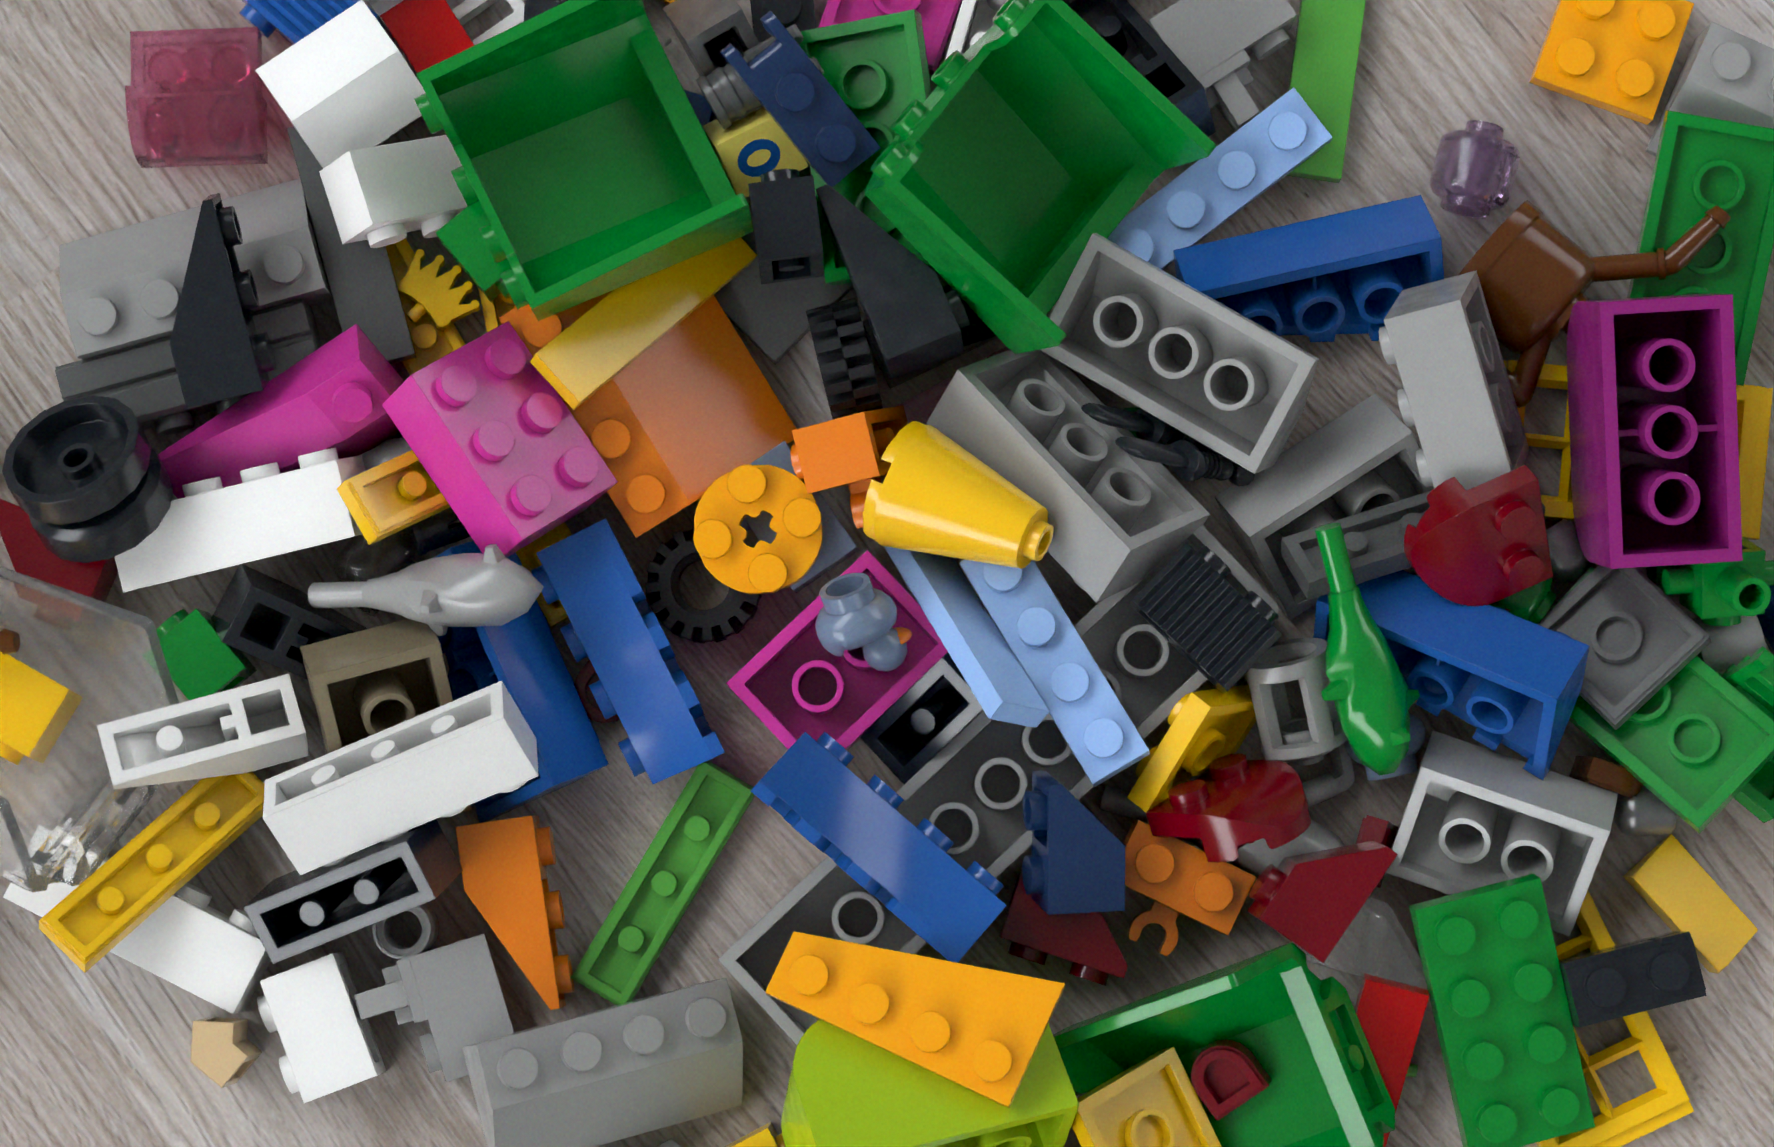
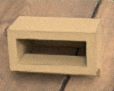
(222, 1049)

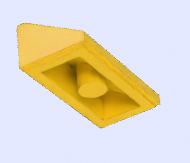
(1691, 902)

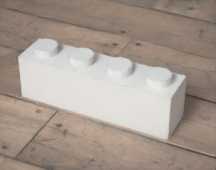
(245, 521)
(400, 778)
(182, 943)

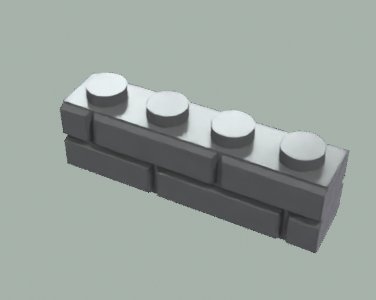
(148, 380)

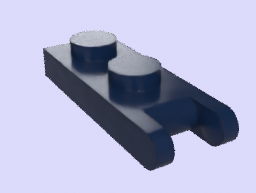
(804, 104)

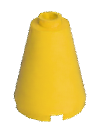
(952, 504)

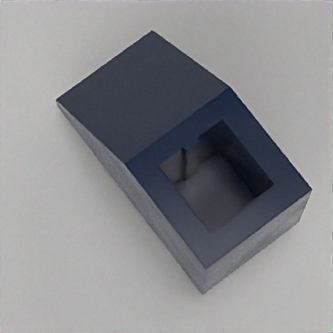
(1073, 857)

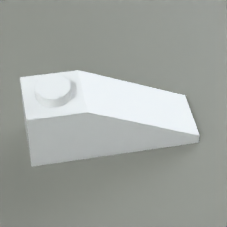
(207, 736)

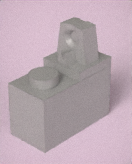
(1216, 44)
(451, 990)

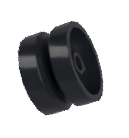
(88, 479)

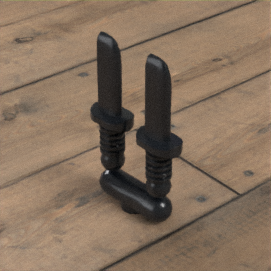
(1184, 455)

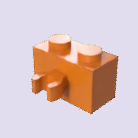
(846, 453)
(1180, 883)

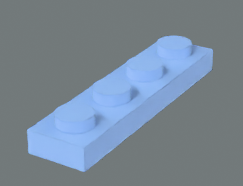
(1223, 182)
(1059, 667)

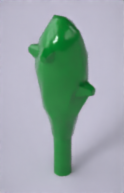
(1360, 667)

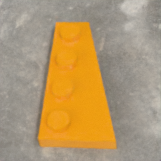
(931, 1011)

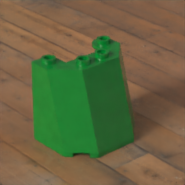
(581, 153)
(1023, 160)
(1292, 1022)

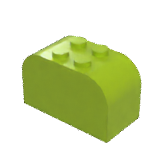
(867, 1097)

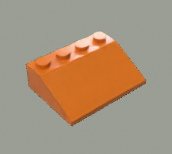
(673, 413)

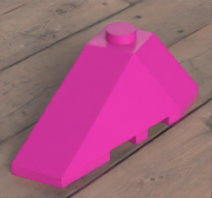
(310, 407)

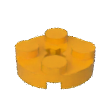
(721, 537)

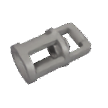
(1304, 738)

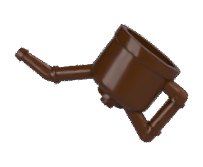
(1538, 274)

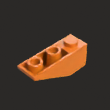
(510, 888)

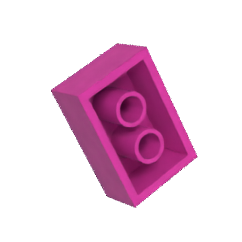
(499, 441)
(806, 689)

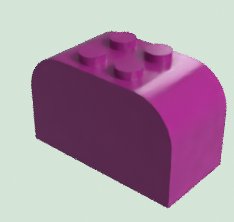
(1654, 430)

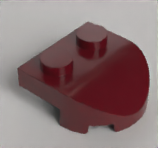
(1482, 539)
(1235, 806)

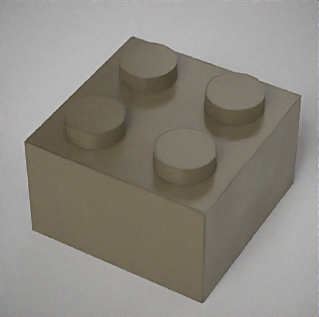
(375, 680)

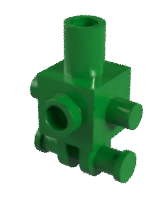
(1721, 590)

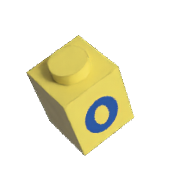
(752, 148)

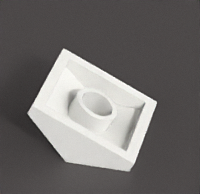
(344, 85)

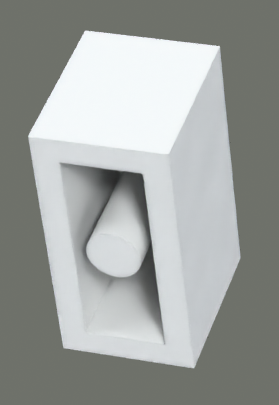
(393, 190)
(319, 1027)

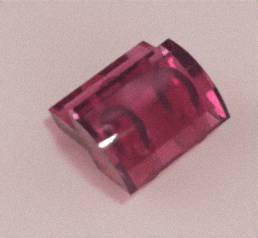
(196, 98)

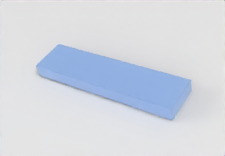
(970, 637)

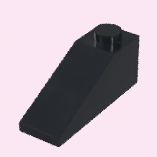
(1141, 46)
(898, 292)
(274, 620)

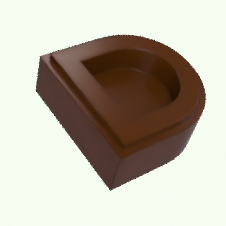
(1605, 775)

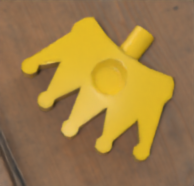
(435, 293)

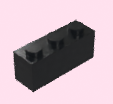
(362, 890)

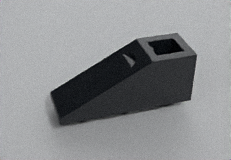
(214, 327)

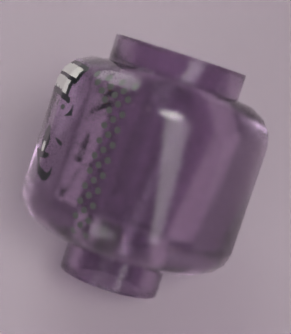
(1474, 170)

